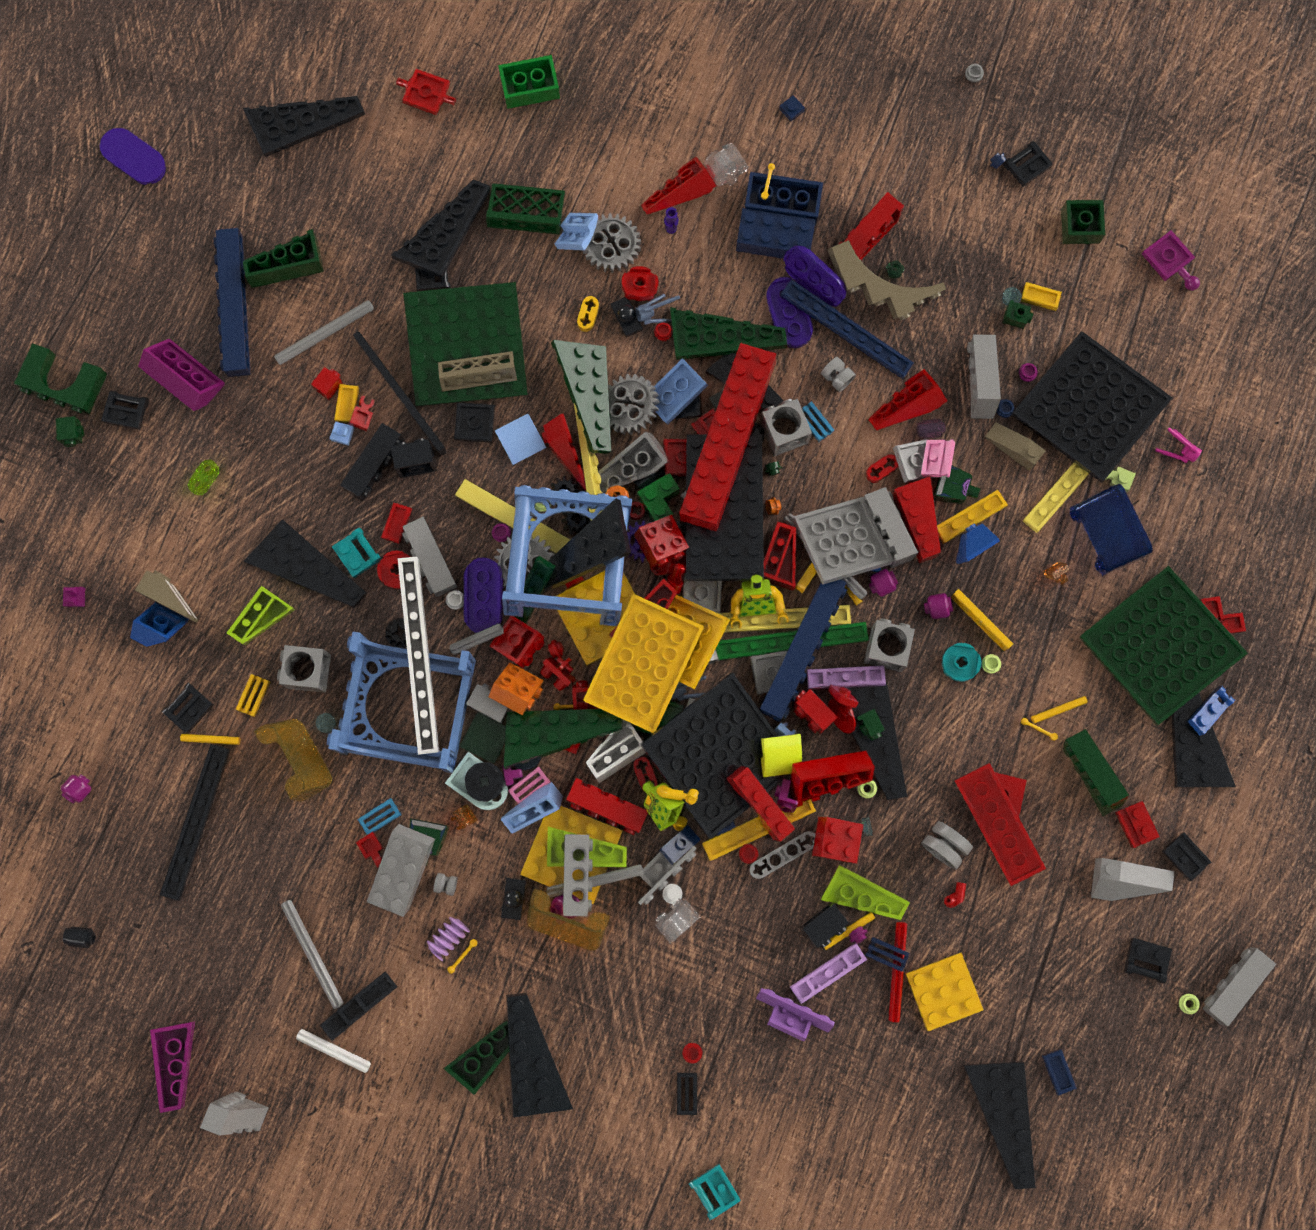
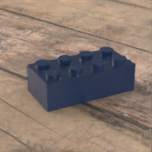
(785, 196)
(773, 233)

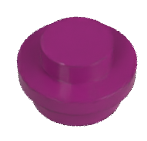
(1028, 372)
(501, 532)
(858, 935)

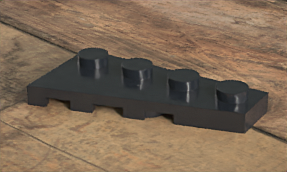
(721, 371)

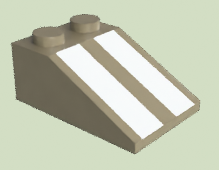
(159, 589)

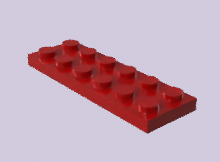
(1000, 824)

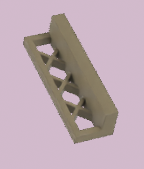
(477, 374)

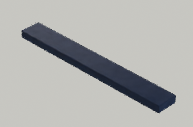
(847, 329)

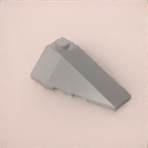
(635, 462)
(1125, 880)

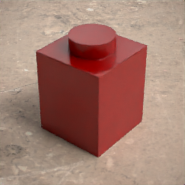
(327, 382)

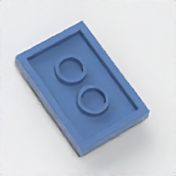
(678, 390)

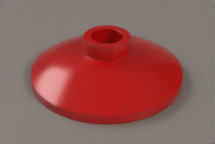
(846, 720)

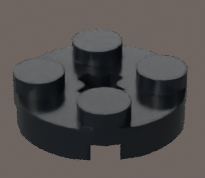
(484, 770)

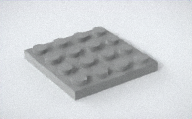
(842, 540)

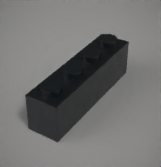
(371, 462)

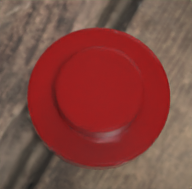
(663, 331)
(556, 649)
(748, 853)
(692, 1053)

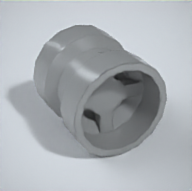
(445, 884)

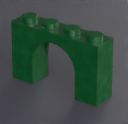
(79, 396)

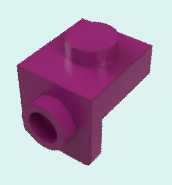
(785, 804)

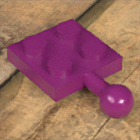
(1171, 256)

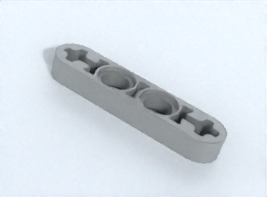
(781, 851)

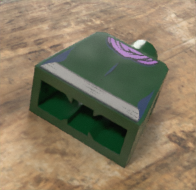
(955, 488)
(431, 829)

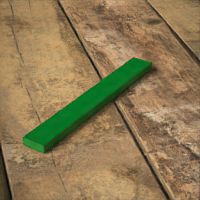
(781, 642)

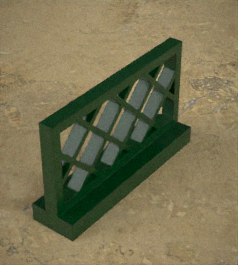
(524, 221)

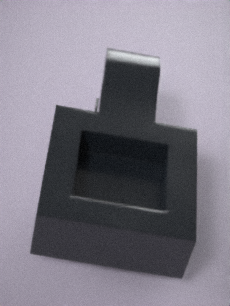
(642, 483)

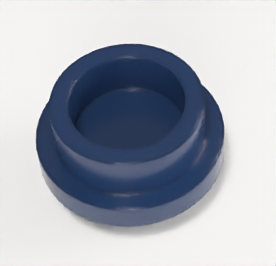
(997, 160)
(1005, 408)

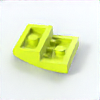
(780, 754)

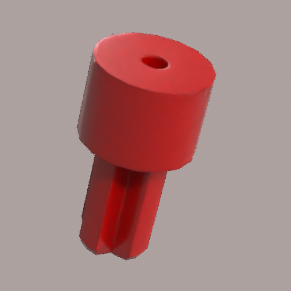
(676, 578)

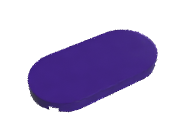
(132, 156)
(814, 275)
(786, 315)
(483, 594)

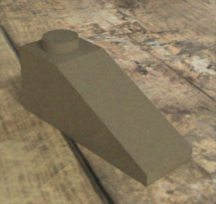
(1015, 445)

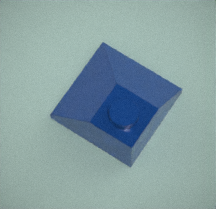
(974, 542)
(156, 625)

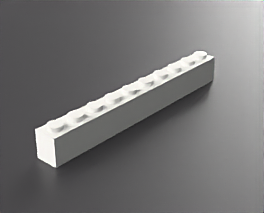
(418, 655)

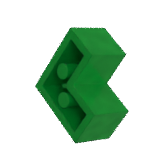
(656, 495)

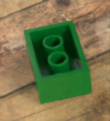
(529, 81)

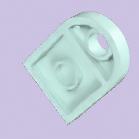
(457, 783)

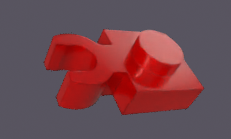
(361, 416)

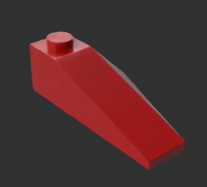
(690, 183)
(917, 398)
(559, 439)

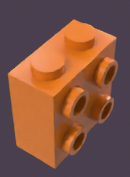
(516, 689)

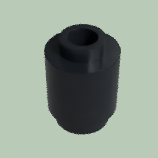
(79, 937)

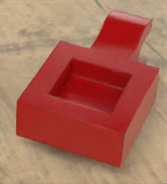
(370, 848)

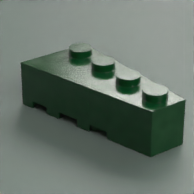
(481, 1059)

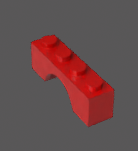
(754, 793)

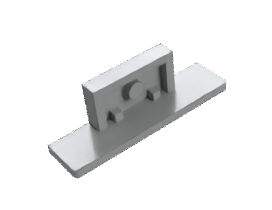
(659, 870)

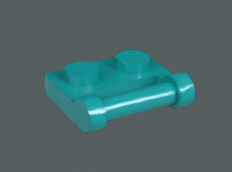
(350, 555)
(721, 1189)

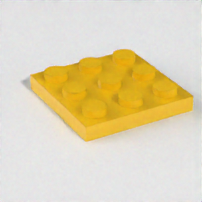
(944, 991)

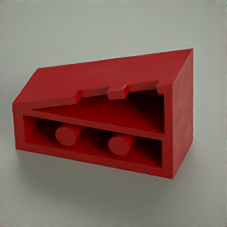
(780, 557)

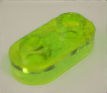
(205, 478)

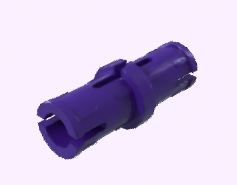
(671, 221)

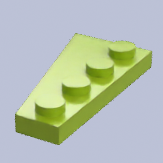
(603, 853)

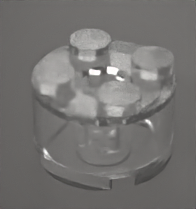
(726, 165)

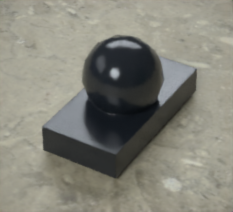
(626, 316)
(513, 899)

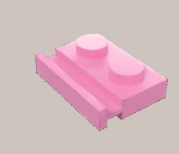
(938, 458)

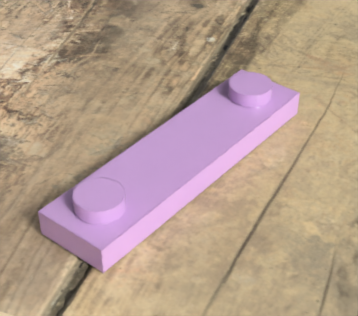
(846, 677)
(828, 973)

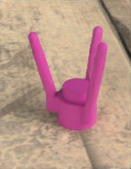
(1190, 451)

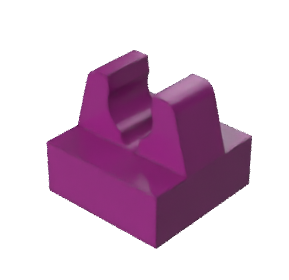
(73, 596)
(510, 775)

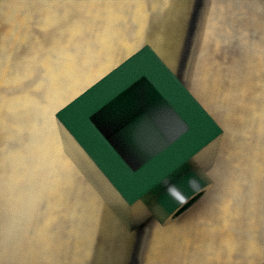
(69, 431)

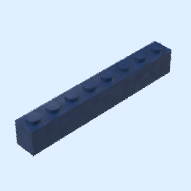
(232, 302)
(801, 650)

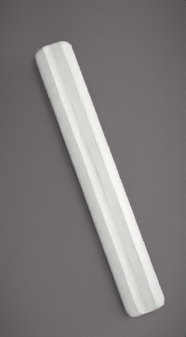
(333, 1050)

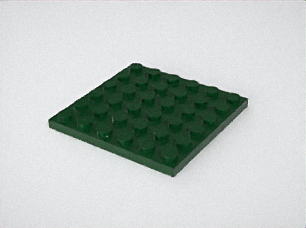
(461, 326)
(1163, 645)

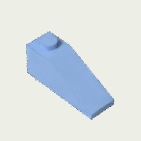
(533, 808)

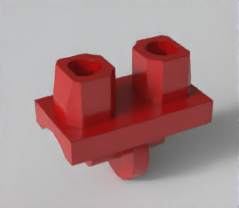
(561, 669)

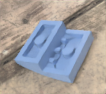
(577, 231)
(520, 439)

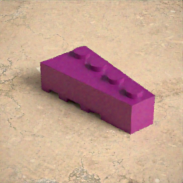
(171, 1062)

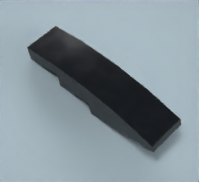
(358, 1006)

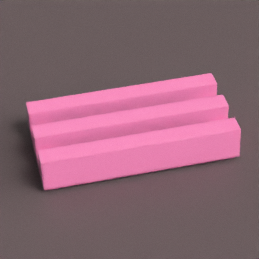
(525, 779)

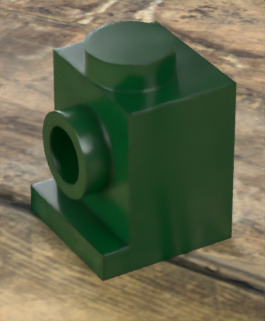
(1012, 317)
(870, 725)

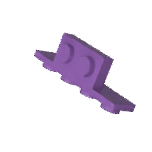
(792, 1017)

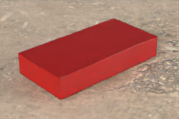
(397, 518)

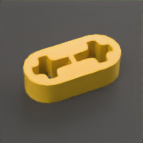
(591, 315)
(806, 578)

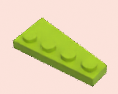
(855, 891)

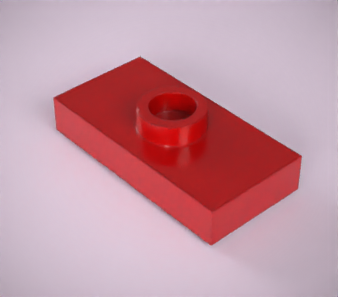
(843, 696)

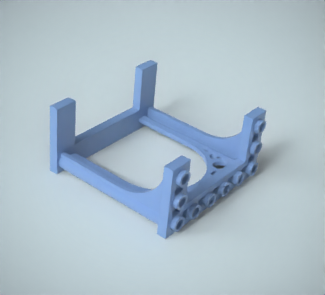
(514, 597)
(344, 740)

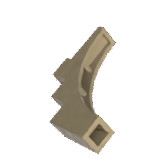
(876, 290)

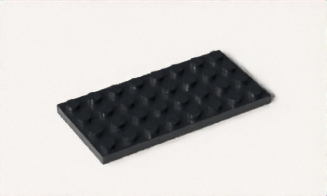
(737, 546)

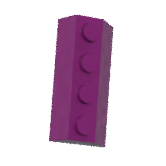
(180, 374)

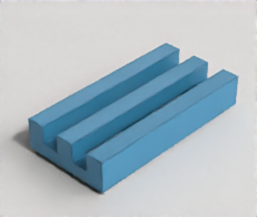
(830, 429)
(393, 808)

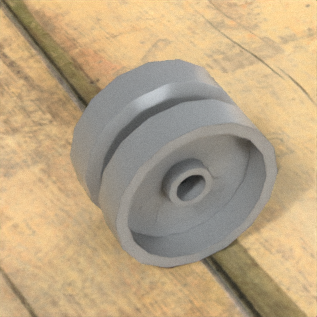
(947, 845)

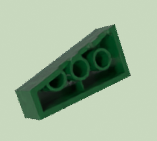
(285, 261)
(1095, 772)

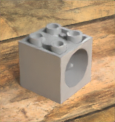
(783, 443)
(876, 657)
(317, 681)

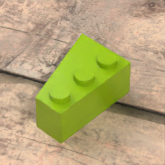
(258, 616)

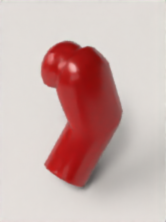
(957, 897)

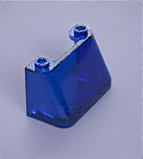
(1112, 529)

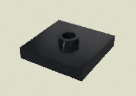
(474, 422)

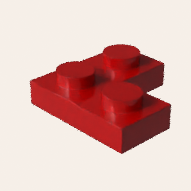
(1232, 622)

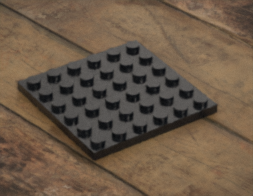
(1091, 406)
(707, 746)

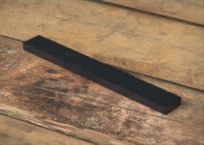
(400, 393)
(195, 822)

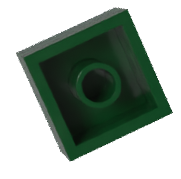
(1083, 221)

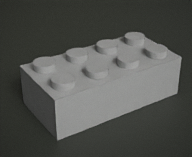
(400, 870)

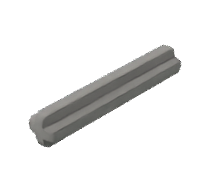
(476, 639)

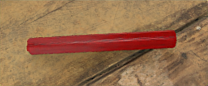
(897, 976)

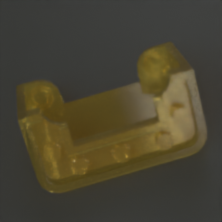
(309, 768)
(562, 928)

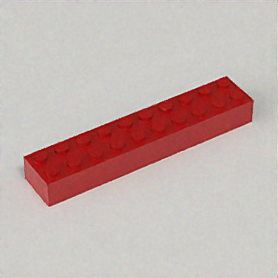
(728, 437)

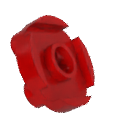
(636, 292)
(386, 566)

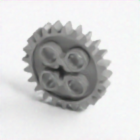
(625, 235)
(633, 387)
(535, 549)

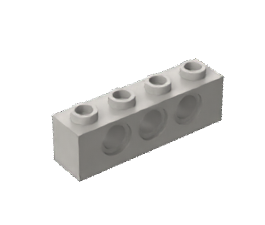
(571, 843)

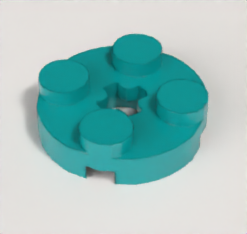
(969, 655)

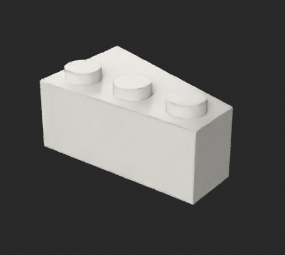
(615, 752)

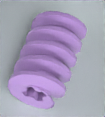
(444, 941)

